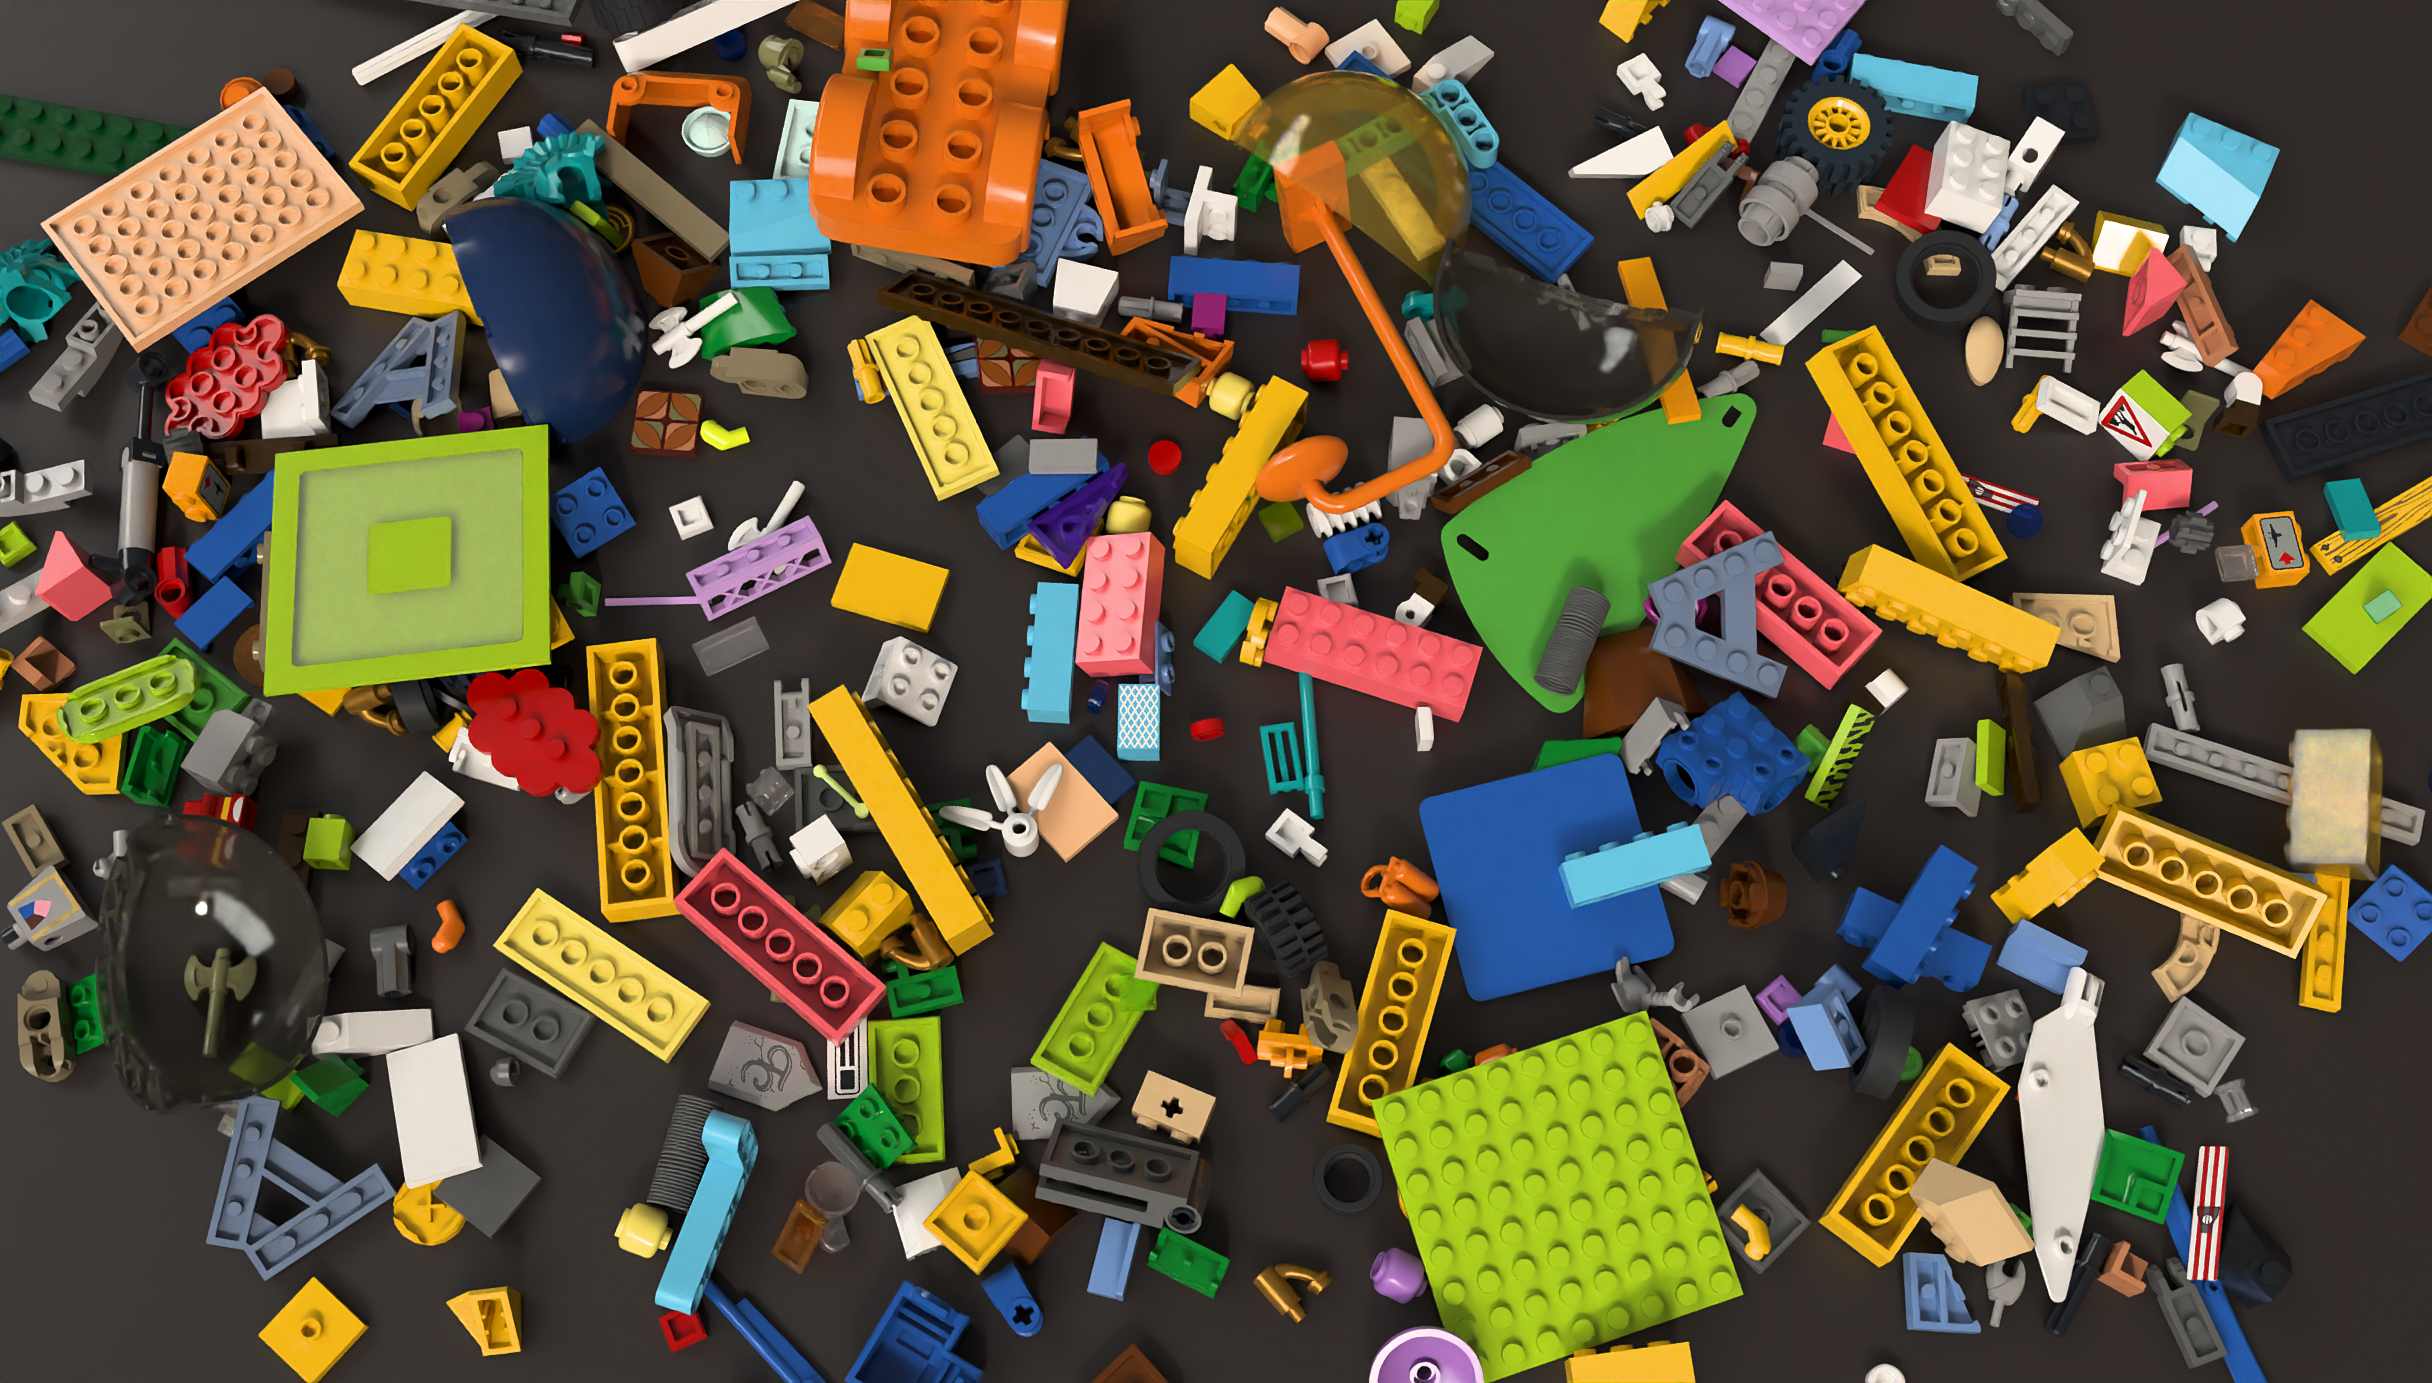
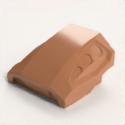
(1682, 1064)

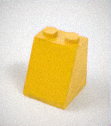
(868, 915)

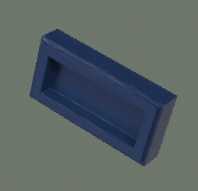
(1100, 770)

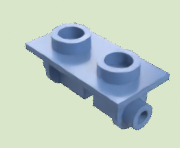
(1164, 670)

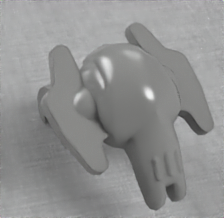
(1638, 991)

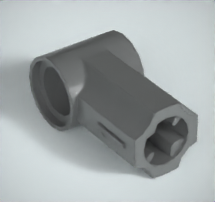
(392, 951)

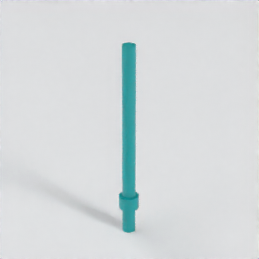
(1314, 781)

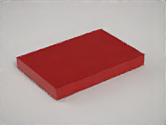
(1907, 193)

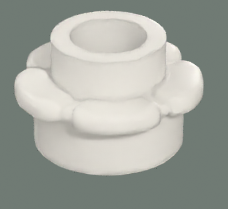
(1659, 217)

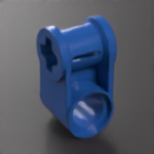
(1353, 551)
(1010, 1296)

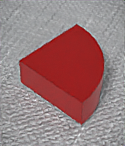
(1240, 1041)

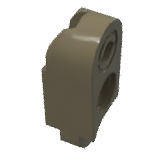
(451, 192)
(762, 372)
(41, 997)
(1329, 1009)

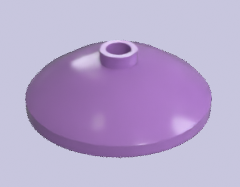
(1439, 1349)

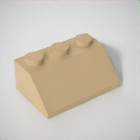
(1195, 953)
(1969, 1215)

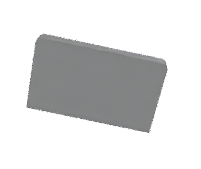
(1430, 352)
(1954, 776)

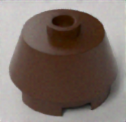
(1753, 895)

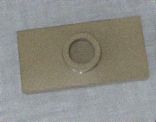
(35, 840)

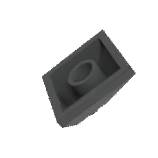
(2083, 713)

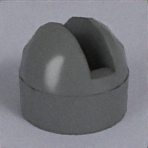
(506, 1071)

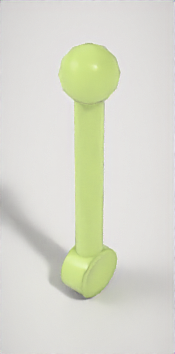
(860, 808)

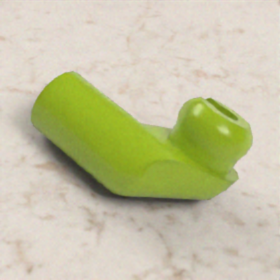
(1239, 892)

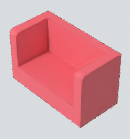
(1053, 396)

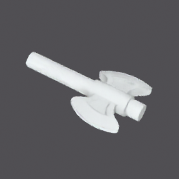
(678, 332)
(2186, 354)
(748, 531)

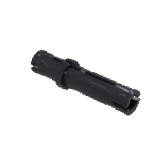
(536, 47)

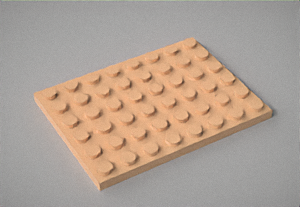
(201, 218)

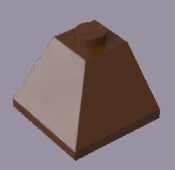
(671, 268)

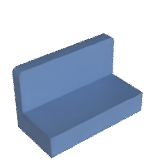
(2040, 956)
(1827, 1030)
(1114, 1259)

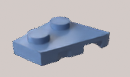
(1934, 1297)

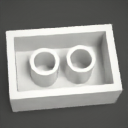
(1967, 177)

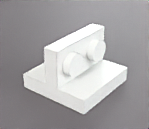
(1208, 213)

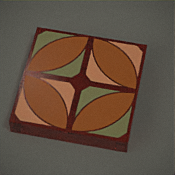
(1004, 368)
(667, 423)

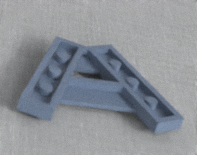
(393, 380)
(1735, 654)
(258, 1155)

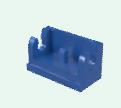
(213, 613)

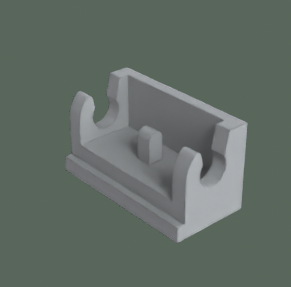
(1649, 732)

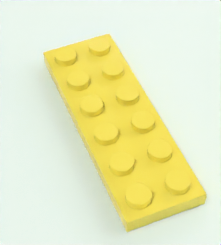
(932, 406)
(602, 975)

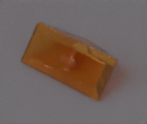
(800, 1236)

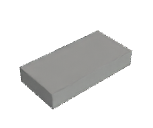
(1063, 456)

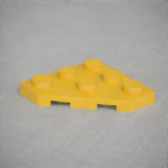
(91, 767)

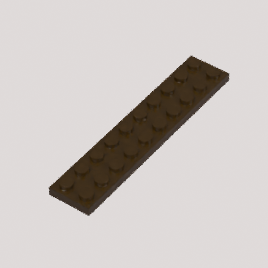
(1040, 333)

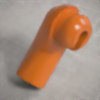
(451, 929)

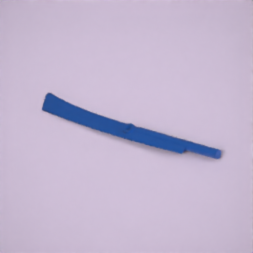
(764, 1337)
(2239, 1356)

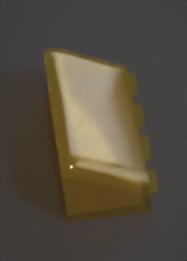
(2335, 803)

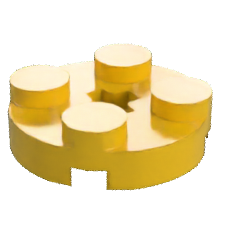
(1259, 631)

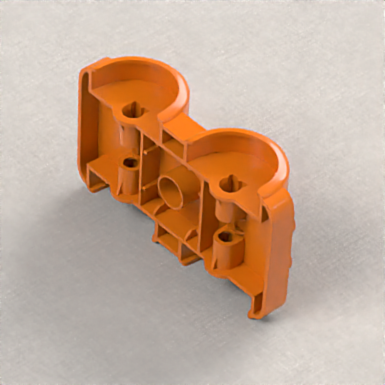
(946, 140)

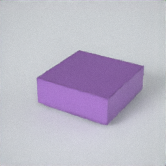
(1734, 66)
(1777, 998)

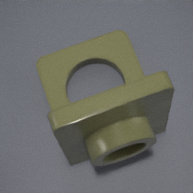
(2202, 408)
(128, 629)

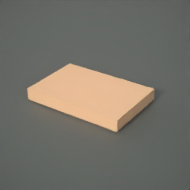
(1075, 810)

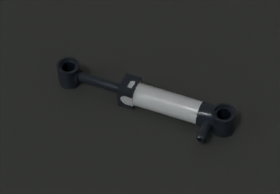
(141, 466)

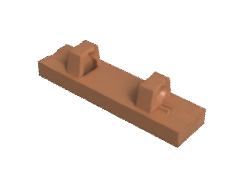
(2202, 308)

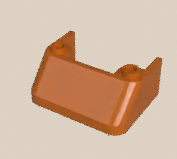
(682, 89)
(1117, 177)

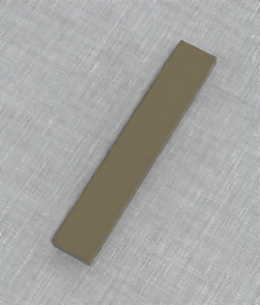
(658, 196)

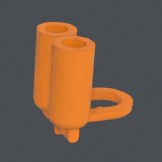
(1402, 887)

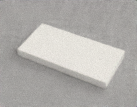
(433, 1111)

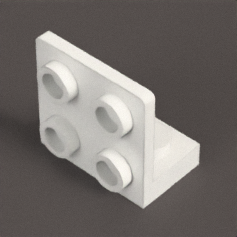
(298, 406)
(2131, 542)
(910, 681)

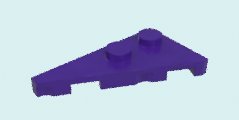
(1071, 521)

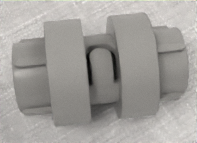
(1777, 202)

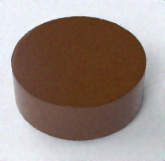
(280, 83)

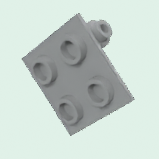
(2003, 1026)

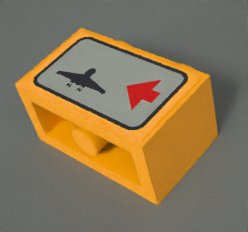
(196, 486)
(2276, 549)

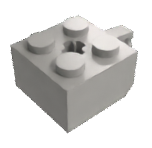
(1409, 441)
(233, 750)

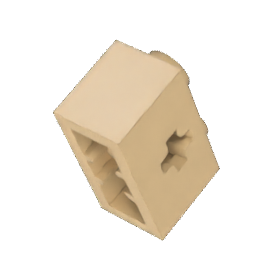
(1163, 1092)

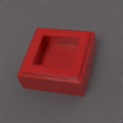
(682, 1329)

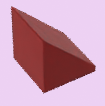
(574, 38)

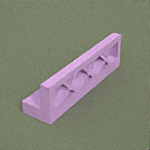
(757, 563)

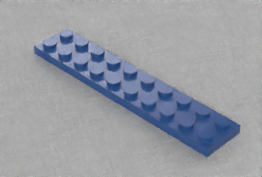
(1514, 212)

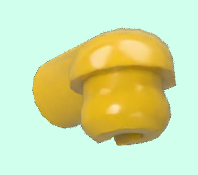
(1757, 1232)

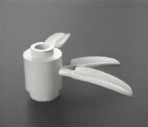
(1016, 843)

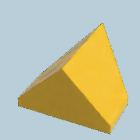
(491, 1318)

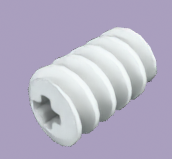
(1325, 522)

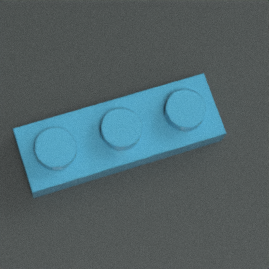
(780, 272)

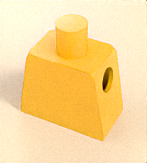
(1224, 102)

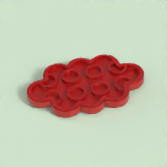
(229, 379)
(535, 732)

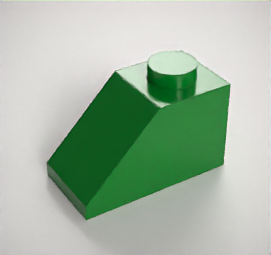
(331, 1083)

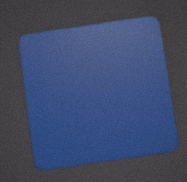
(1502, 886)

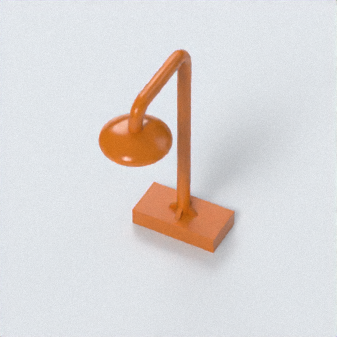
(1314, 462)

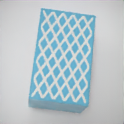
(1139, 722)

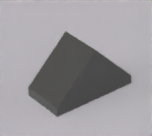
(1013, 282)

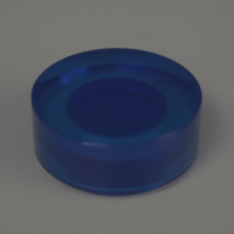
(731, 45)
(2025, 521)
(1097, 697)
(1789, 1042)

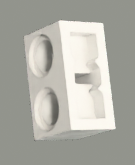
(820, 850)

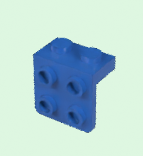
(197, 331)

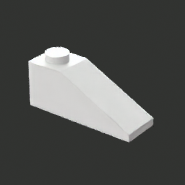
(1456, 62)
(1630, 159)
(372, 1033)

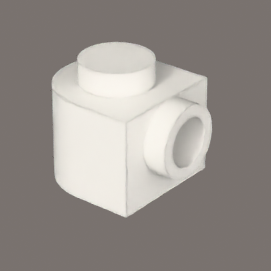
(1459, 465)
(2220, 621)

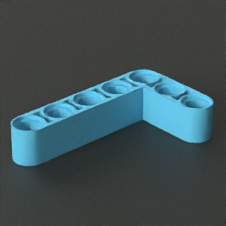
(1462, 110)
(731, 1155)

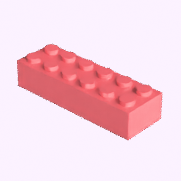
(1791, 602)
(1372, 654)
(780, 947)

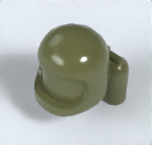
(782, 59)

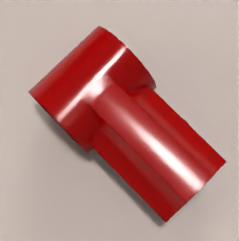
(174, 581)

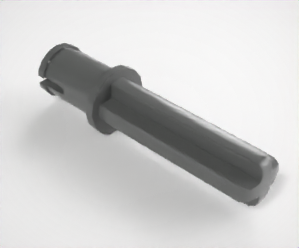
(859, 1167)

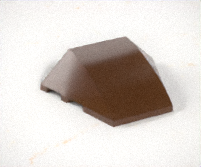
(1626, 679)

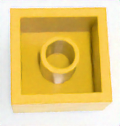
(2108, 775)

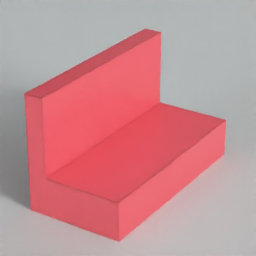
(2164, 480)

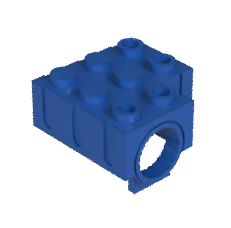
(1733, 753)
(916, 1343)

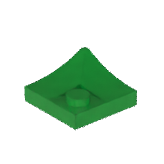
(1156, 803)
(2136, 1176)

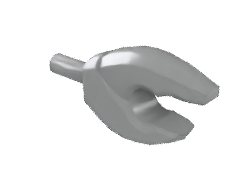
(2004, 1289)

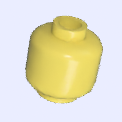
(1231, 395)
(1128, 516)
(643, 1230)

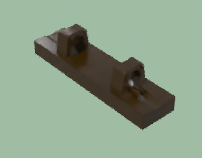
(261, 452)

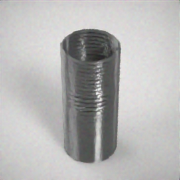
(1572, 641)
(678, 1181)

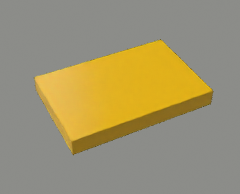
(890, 588)

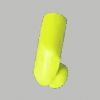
(721, 438)

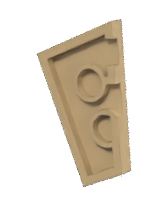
(2085, 620)

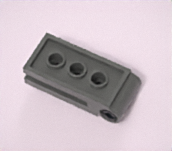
(1124, 1176)

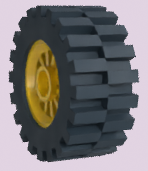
(1842, 156)

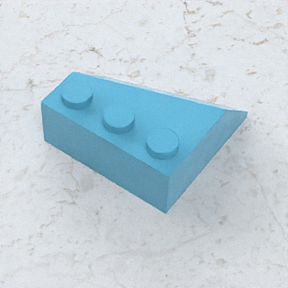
(773, 219)

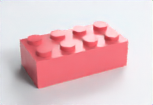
(1120, 605)

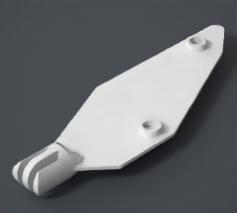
(2062, 1125)

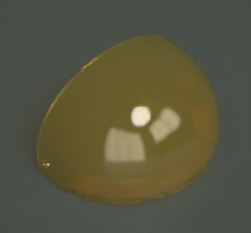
(1370, 157)

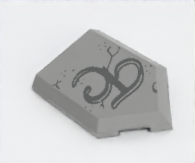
(763, 1068)
(1042, 1098)

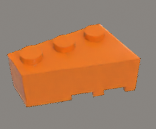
(2306, 348)
(1215, 356)

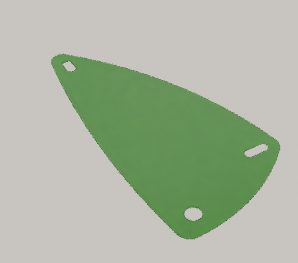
(1590, 517)

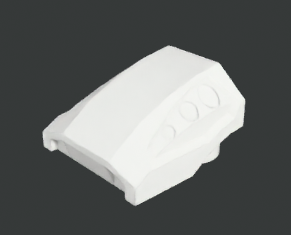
(919, 1202)

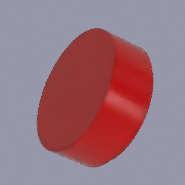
(1164, 457)
(1207, 729)

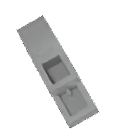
(82, 363)
(44, 489)

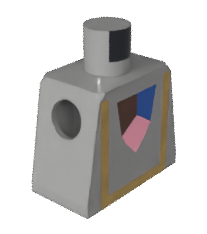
(48, 912)

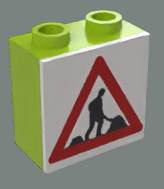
(2145, 417)

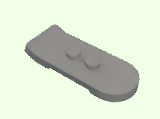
(699, 787)

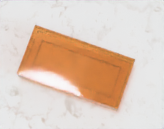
(817, 23)

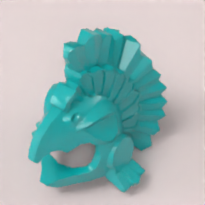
(559, 173)
(29, 284)

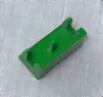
(1252, 183)
(154, 767)
(1188, 1262)

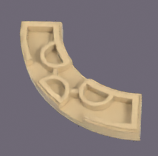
(1936, 265)
(2189, 958)

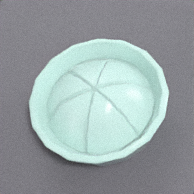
(707, 131)

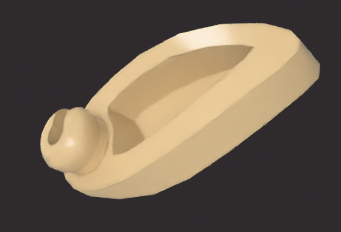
(1983, 350)

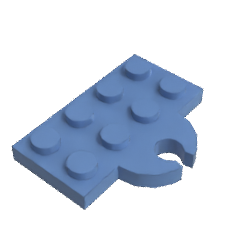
(1059, 220)

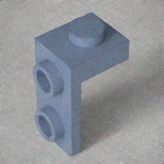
(1170, 200)

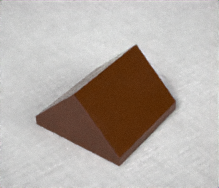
(1045, 1219)

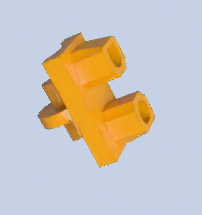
(1287, 1049)

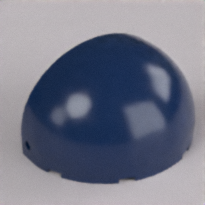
(552, 311)

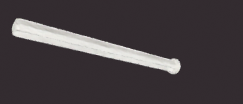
(416, 46)

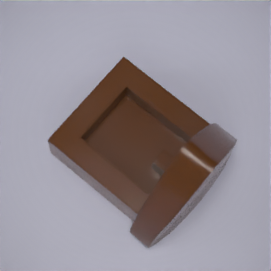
(1746, 173)

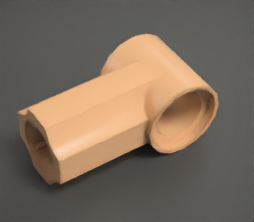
(1303, 39)

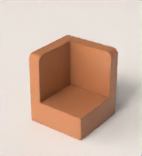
(43, 665)
(2123, 1270)

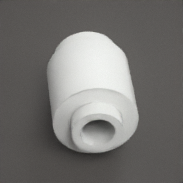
(1479, 426)

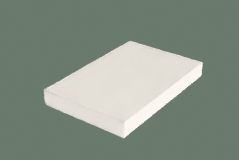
(407, 825)

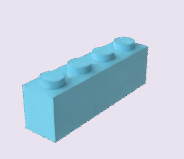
(1916, 88)
(1053, 652)
(1634, 865)

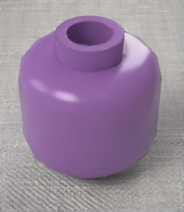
(1398, 1275)

